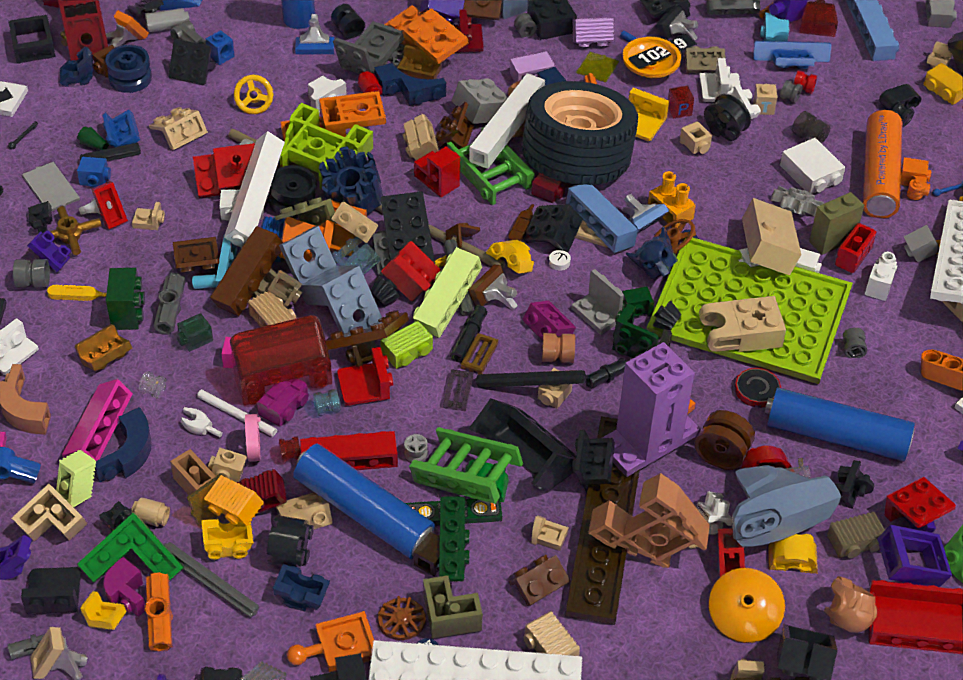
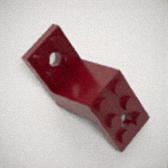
(82, 18)

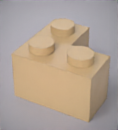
(46, 510)

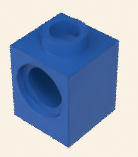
(221, 46)

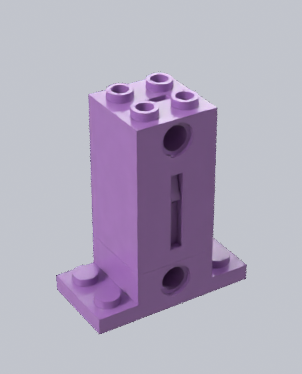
(653, 409)

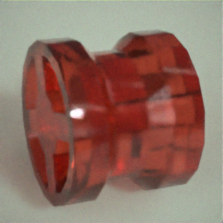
(289, 449)

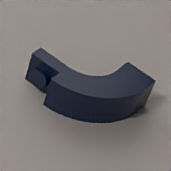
(132, 453)

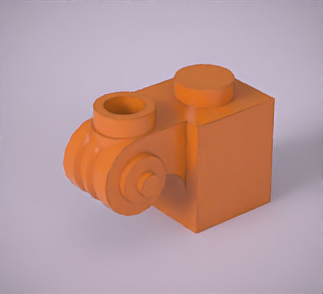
(915, 175)

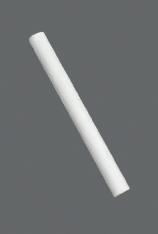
(235, 412)

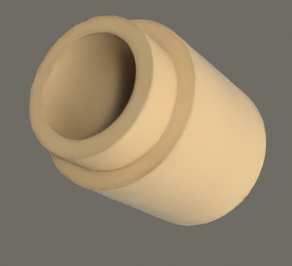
(151, 511)

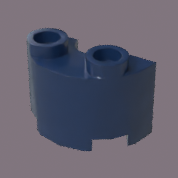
(78, 71)
(299, 590)

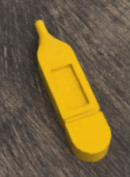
(73, 292)

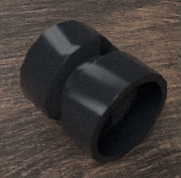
(347, 21)

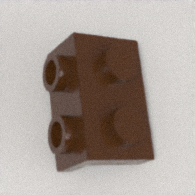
(540, 579)

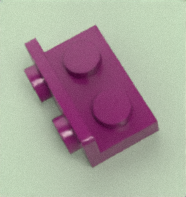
(546, 318)

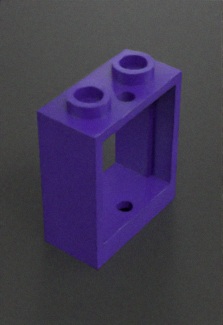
(893, 548)

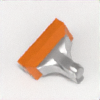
(126, 30)

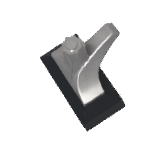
(674, 22)

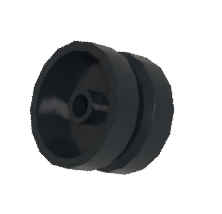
(290, 187)

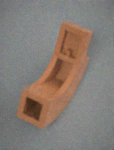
(20, 413)

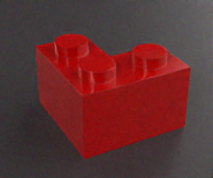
(439, 171)

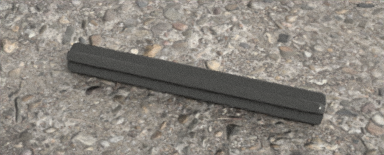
(214, 582)

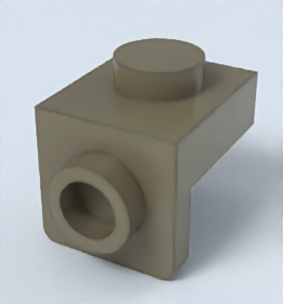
(285, 287)

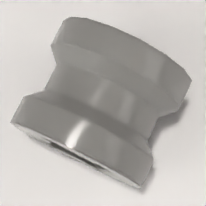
(420, 445)

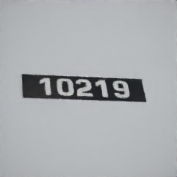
(658, 53)

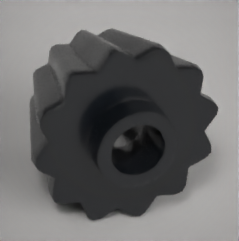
(384, 291)
(666, 316)

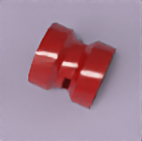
(807, 81)

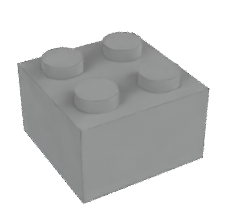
(483, 99)

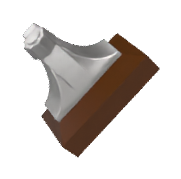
(493, 286)

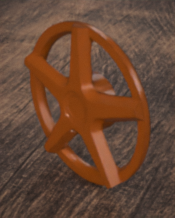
(676, 235)

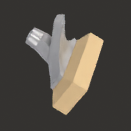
(54, 654)

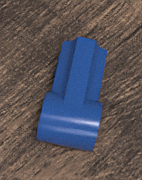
(17, 467)

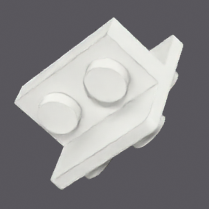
(719, 82)
(14, 346)

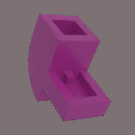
(121, 584)

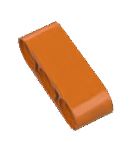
(942, 368)

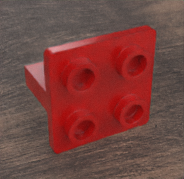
(411, 271)

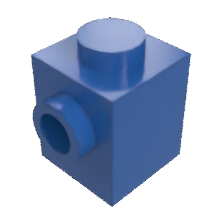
(93, 171)

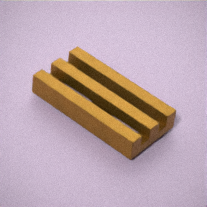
(474, 366)

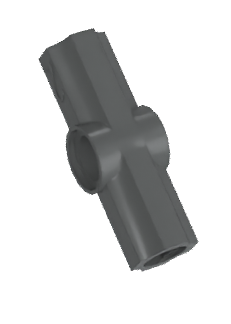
(169, 303)

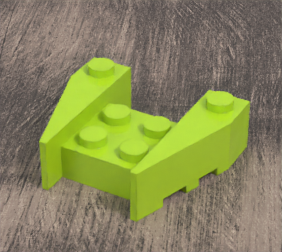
(310, 144)

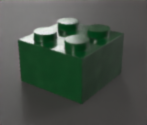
(125, 298)

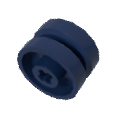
(128, 68)

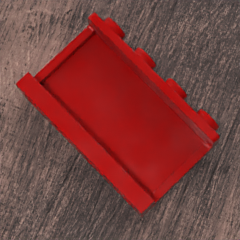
(917, 617)

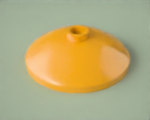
(655, 70)
(743, 621)

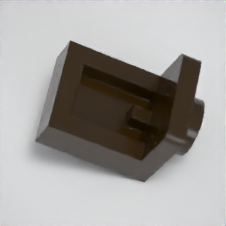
(360, 353)

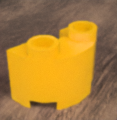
(515, 254)
(226, 539)
(794, 552)

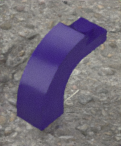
(13, 557)

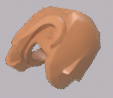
(851, 607)

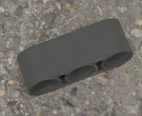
(726, 7)

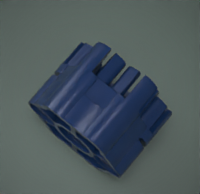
(352, 179)

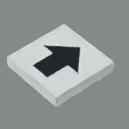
(11, 97)

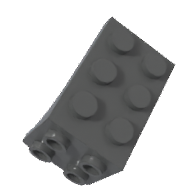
(370, 49)

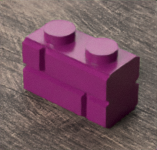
(282, 401)

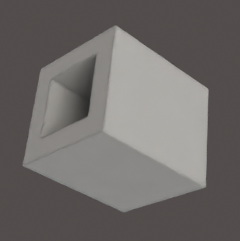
(921, 244)

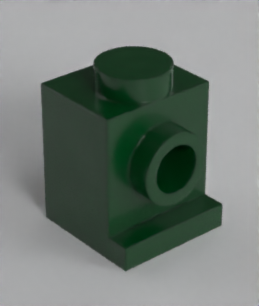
(641, 299)

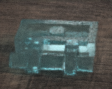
(363, 257)

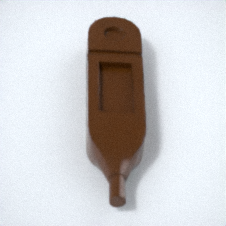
(521, 224)

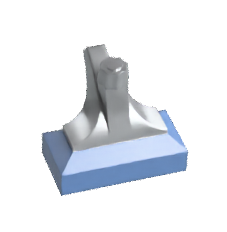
(643, 214)

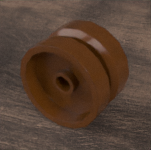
(725, 439)

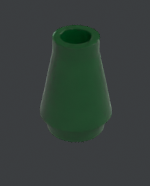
(90, 138)

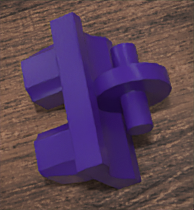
(46, 249)

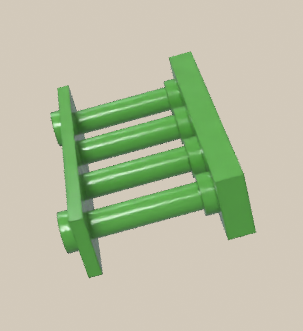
(509, 162)
(466, 482)

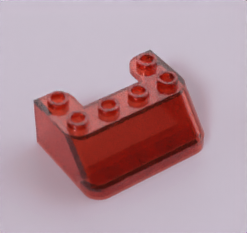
(279, 355)

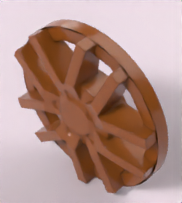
(402, 618)

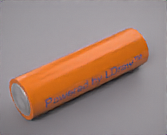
(882, 164)

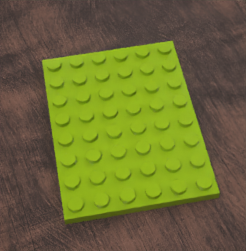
(806, 299)

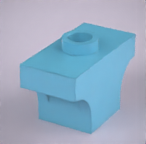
(774, 29)

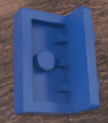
(121, 129)

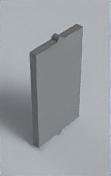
(51, 186)

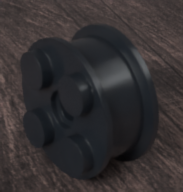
(727, 117)

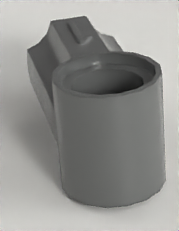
(186, 32)

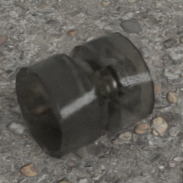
(809, 127)

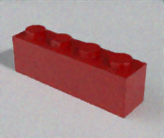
(360, 449)

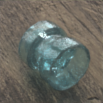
(326, 402)

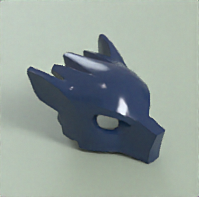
(655, 255)

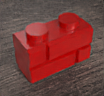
(855, 248)

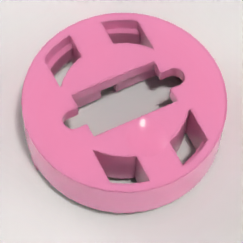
(252, 437)

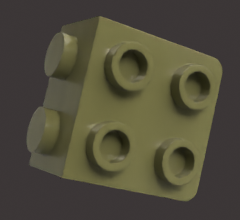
(314, 213)

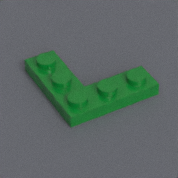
(127, 536)

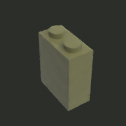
(835, 222)

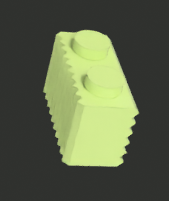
(76, 477)

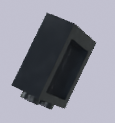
(24, 51)

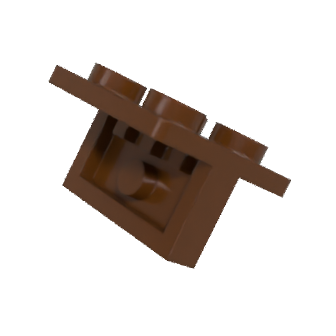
(455, 128)

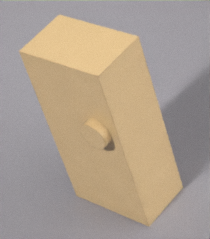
(771, 236)

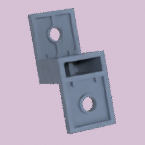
(329, 284)

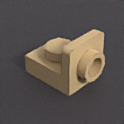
(149, 218)

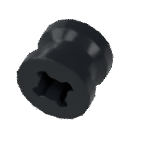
(905, 113)

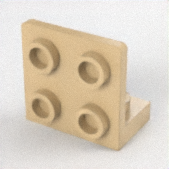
(180, 126)

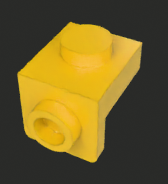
(100, 613)

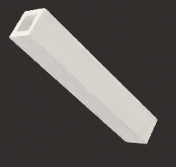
(504, 122)
(254, 189)

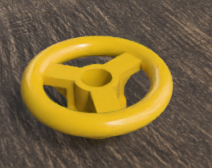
(260, 96)

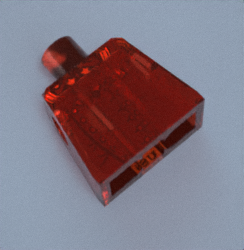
(819, 19)

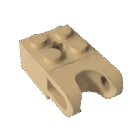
(744, 324)

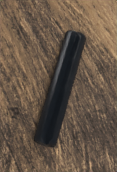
(115, 152)

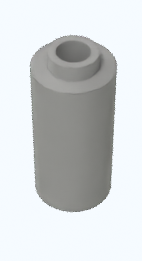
(165, 19)

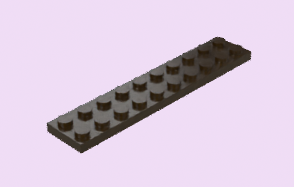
(599, 567)

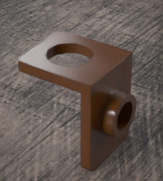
(461, 230)

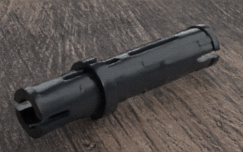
(471, 327)

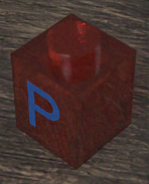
(680, 102)

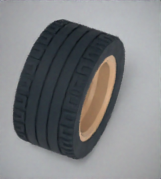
(579, 132)

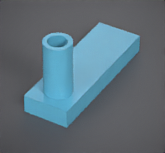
(227, 256)

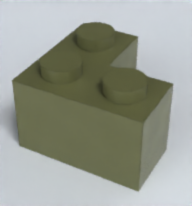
(448, 613)

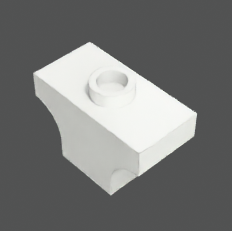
(325, 88)

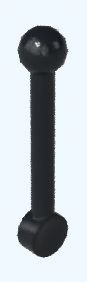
(12, 145)

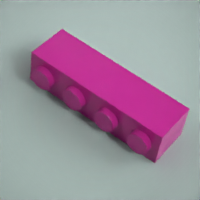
(99, 419)

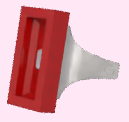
(107, 204)

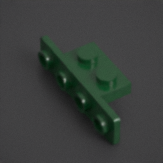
(453, 539)

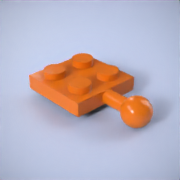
(337, 638)

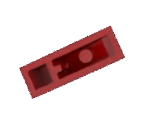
(730, 552)

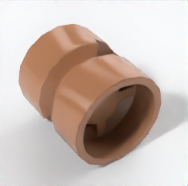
(558, 347)

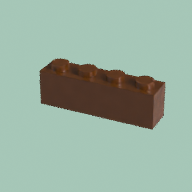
(247, 271)

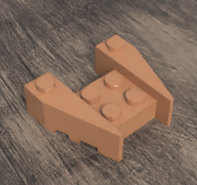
(658, 532)

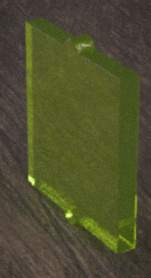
(598, 65)

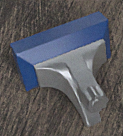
(314, 40)

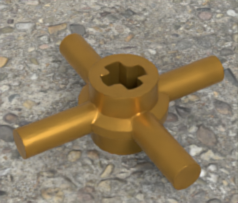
(70, 230)

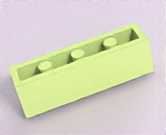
(448, 291)

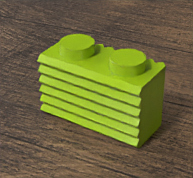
(407, 344)

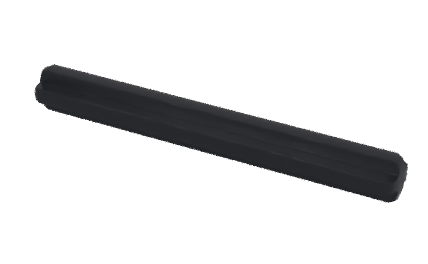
(531, 378)

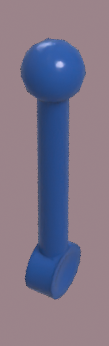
(936, 192)

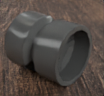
(26, 273)

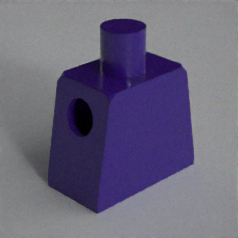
(788, 9)

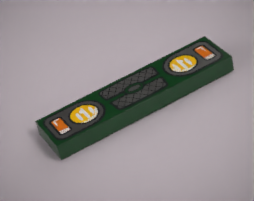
(475, 511)

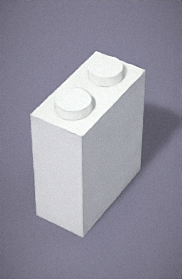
(812, 166)

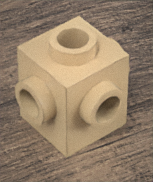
(228, 464)

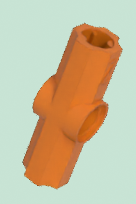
(159, 625)

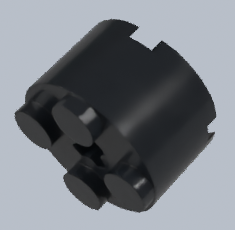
(289, 541)

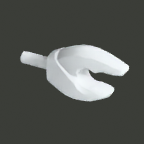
(200, 424)

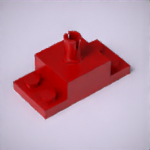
(222, 169)

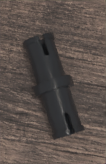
(605, 373)

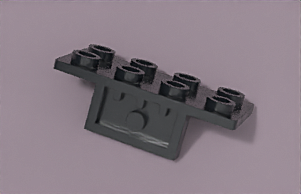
(406, 221)

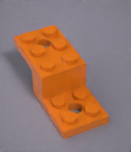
(429, 33)
(344, 112)

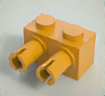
(674, 198)

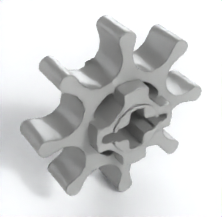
(796, 200)

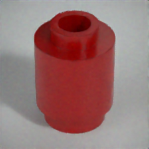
(368, 83)

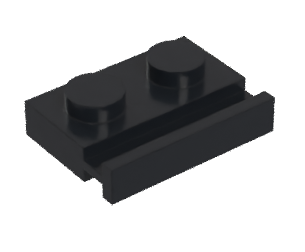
(146, 6)

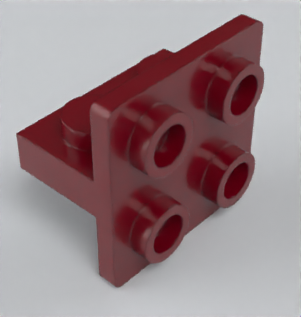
(471, 31)

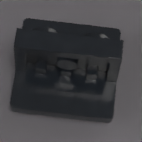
(190, 61)
(593, 460)

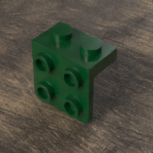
(629, 338)

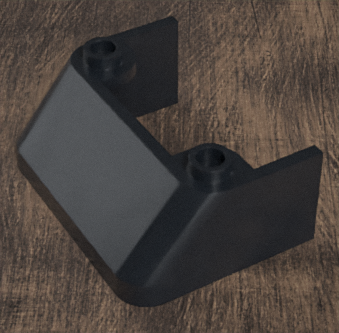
(539, 449)

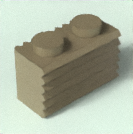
(855, 535)

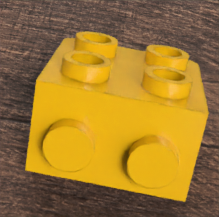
(651, 113)

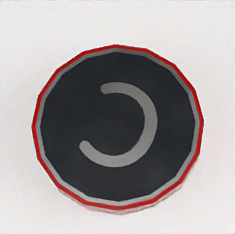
(756, 386)

